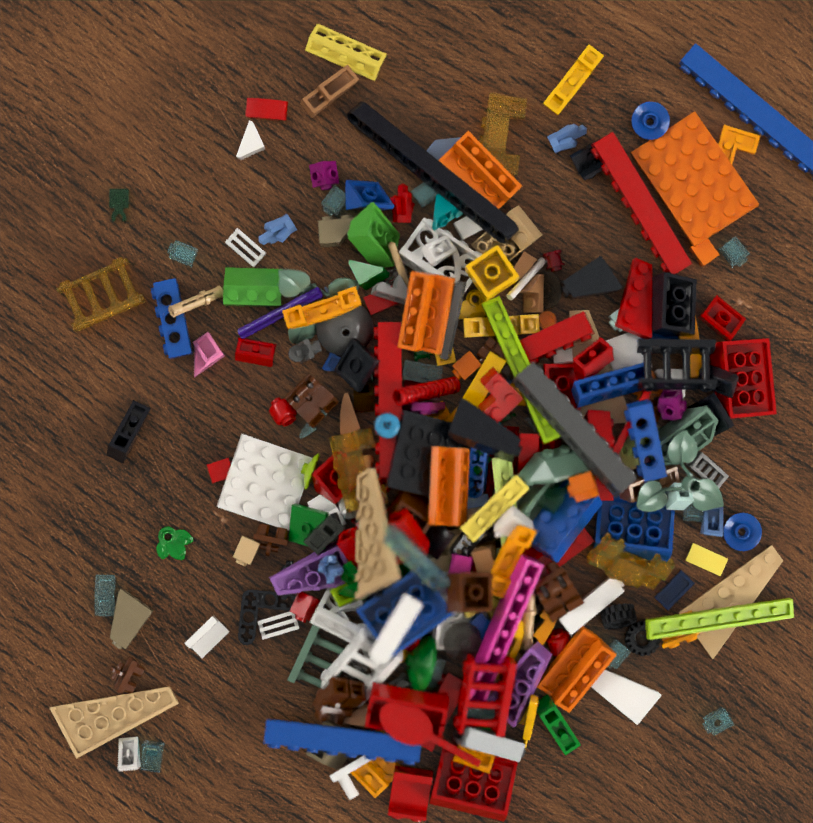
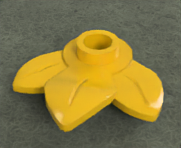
(469, 308)

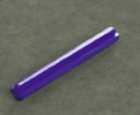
(277, 314)

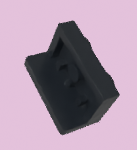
(585, 163)

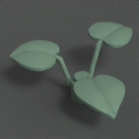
(295, 282)
(705, 491)

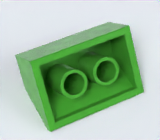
(371, 235)
(251, 287)

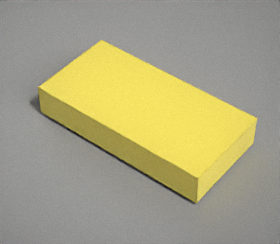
(706, 559)

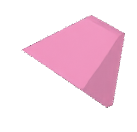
(205, 353)

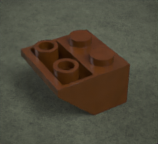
(416, 505)

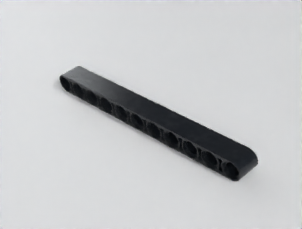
(432, 172)

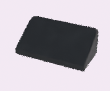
(725, 380)

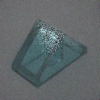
(152, 756)

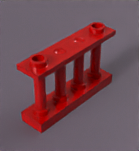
(500, 705)

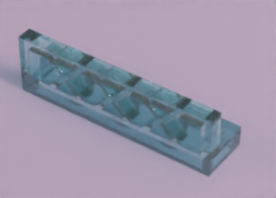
(415, 559)

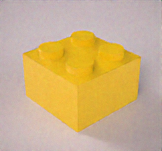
(491, 273)

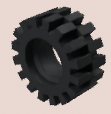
(618, 616)
(631, 642)

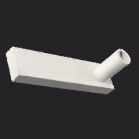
(343, 778)

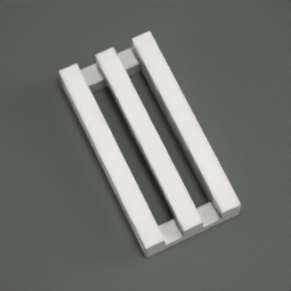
(233, 237)
(262, 629)

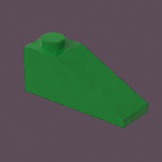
(557, 725)

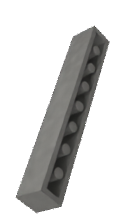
(574, 429)

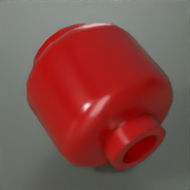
(282, 412)
(557, 641)

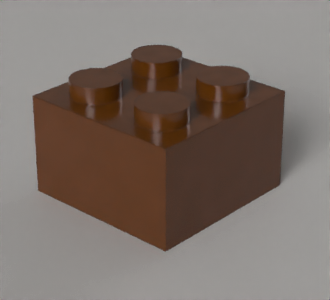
(469, 592)

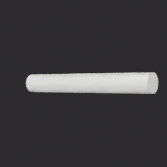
(526, 278)

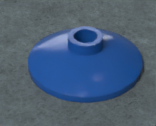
(652, 111)
(752, 532)

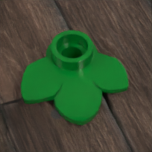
(175, 545)

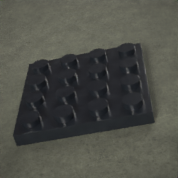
(413, 452)

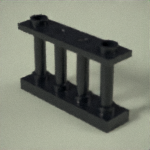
(676, 346)

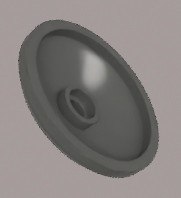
(356, 321)

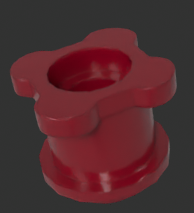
(554, 260)

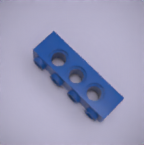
(183, 346)
(607, 385)
(655, 468)

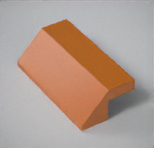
(480, 170)
(426, 312)
(449, 486)
(576, 669)

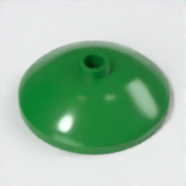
(421, 663)

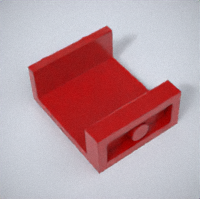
(410, 793)

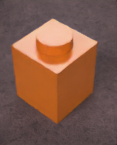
(704, 252)
(466, 366)
(583, 487)

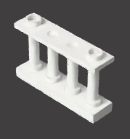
(379, 673)

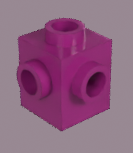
(324, 175)
(671, 404)

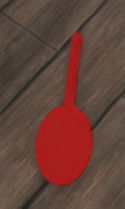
(414, 727)

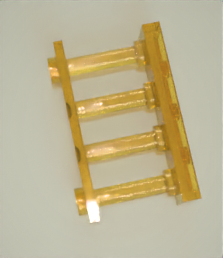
(116, 306)

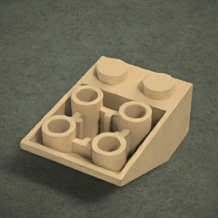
(526, 236)

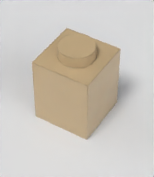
(246, 551)

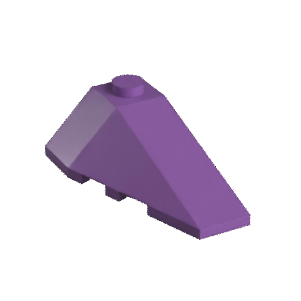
(305, 575)

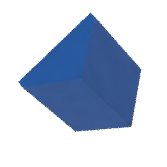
(362, 193)

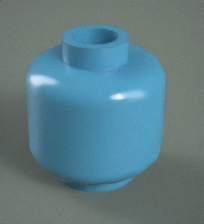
(394, 427)

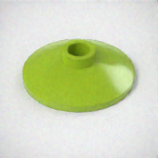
(307, 470)

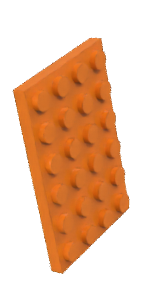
(695, 179)

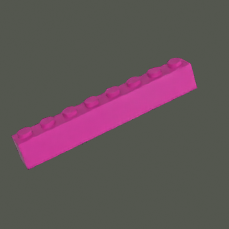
(506, 621)

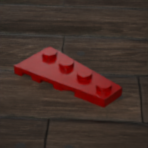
(636, 303)

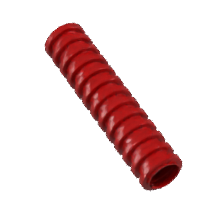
(426, 390)

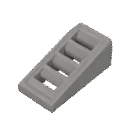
(696, 469)

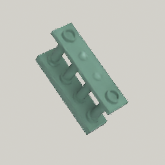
(306, 656)

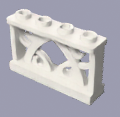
(415, 261)
(337, 621)

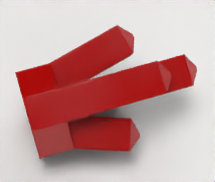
(402, 205)

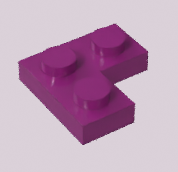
(424, 407)

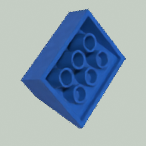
(642, 531)
(431, 614)

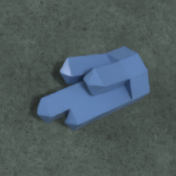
(566, 137)
(277, 230)
(330, 568)

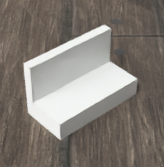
(207, 636)

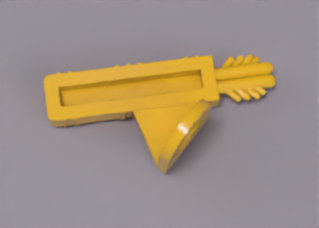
(529, 718)

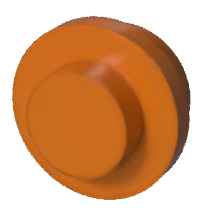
(547, 319)

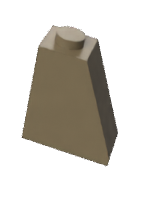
(128, 619)

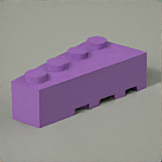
(527, 678)

